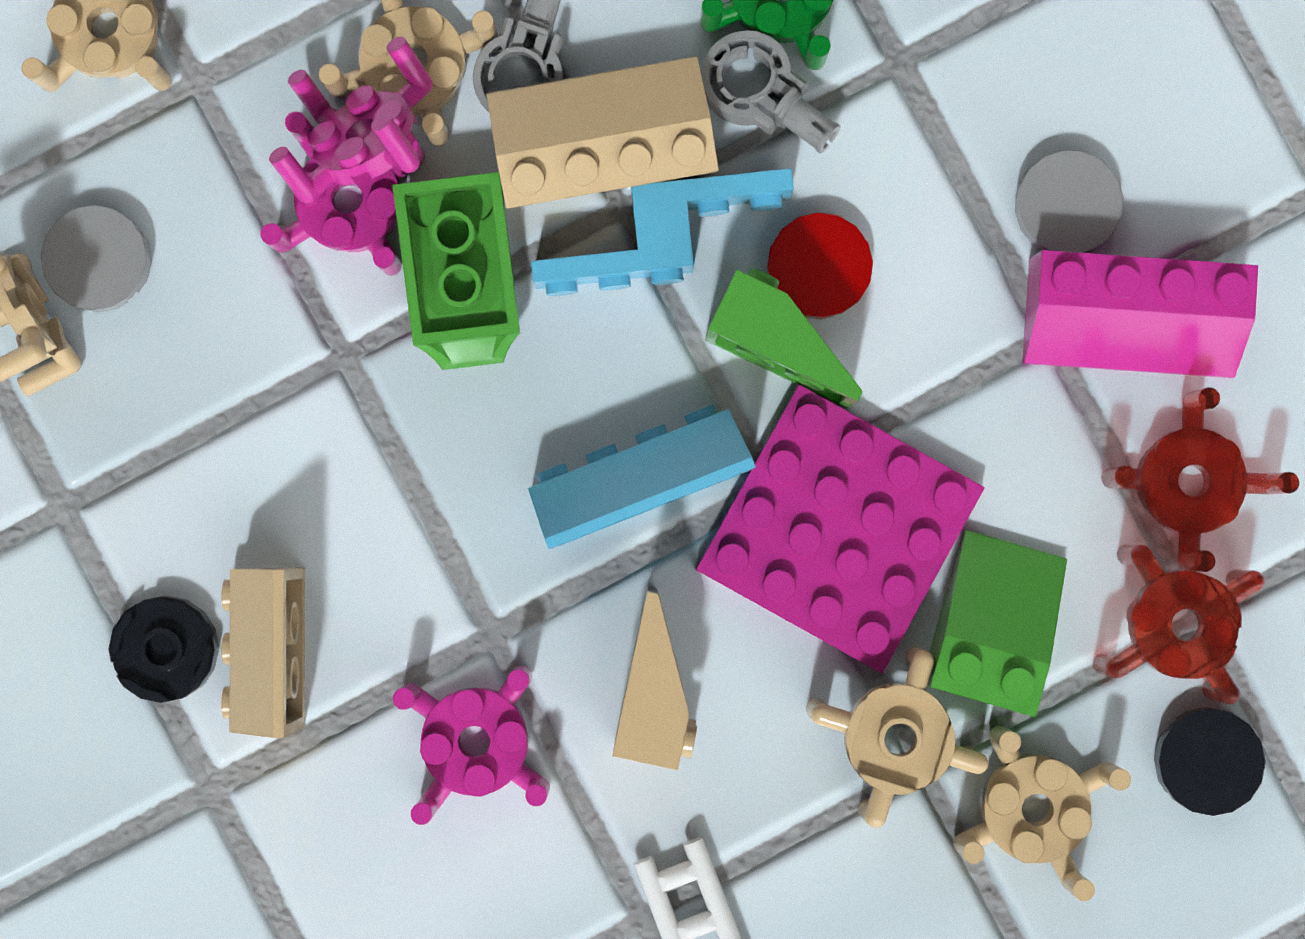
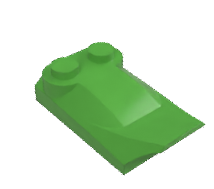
(458, 269)

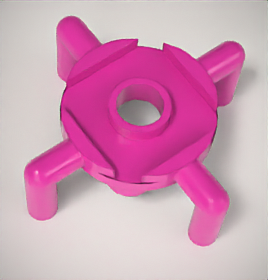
(361, 136)
(341, 231)
(457, 769)

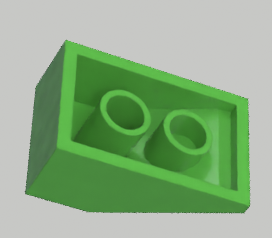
(774, 334)
(998, 623)

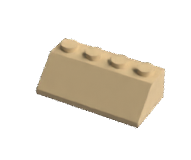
(602, 132)

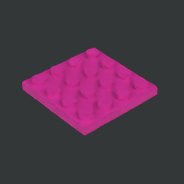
(840, 528)

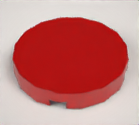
(821, 264)

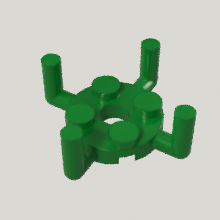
(781, 20)

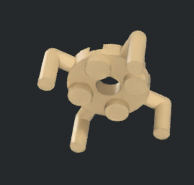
(425, 31)
(116, 56)
(37, 335)
(865, 735)
(1063, 826)

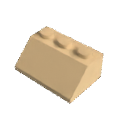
(264, 651)

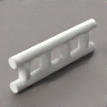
(699, 868)

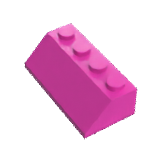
(1138, 313)

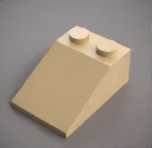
(654, 711)

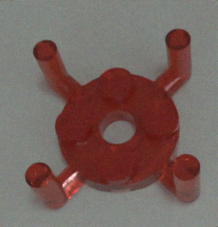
(1223, 476)
(1152, 616)

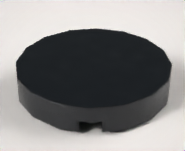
(163, 649)
(1209, 761)

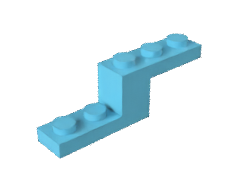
(663, 231)

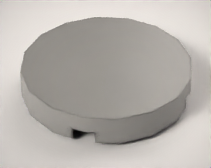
(1069, 202)
(95, 258)

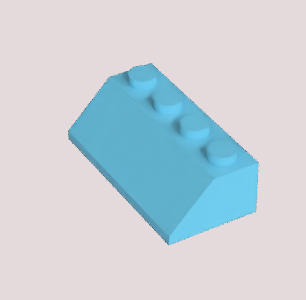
(639, 478)

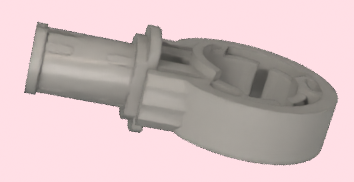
(536, 21)
(761, 108)

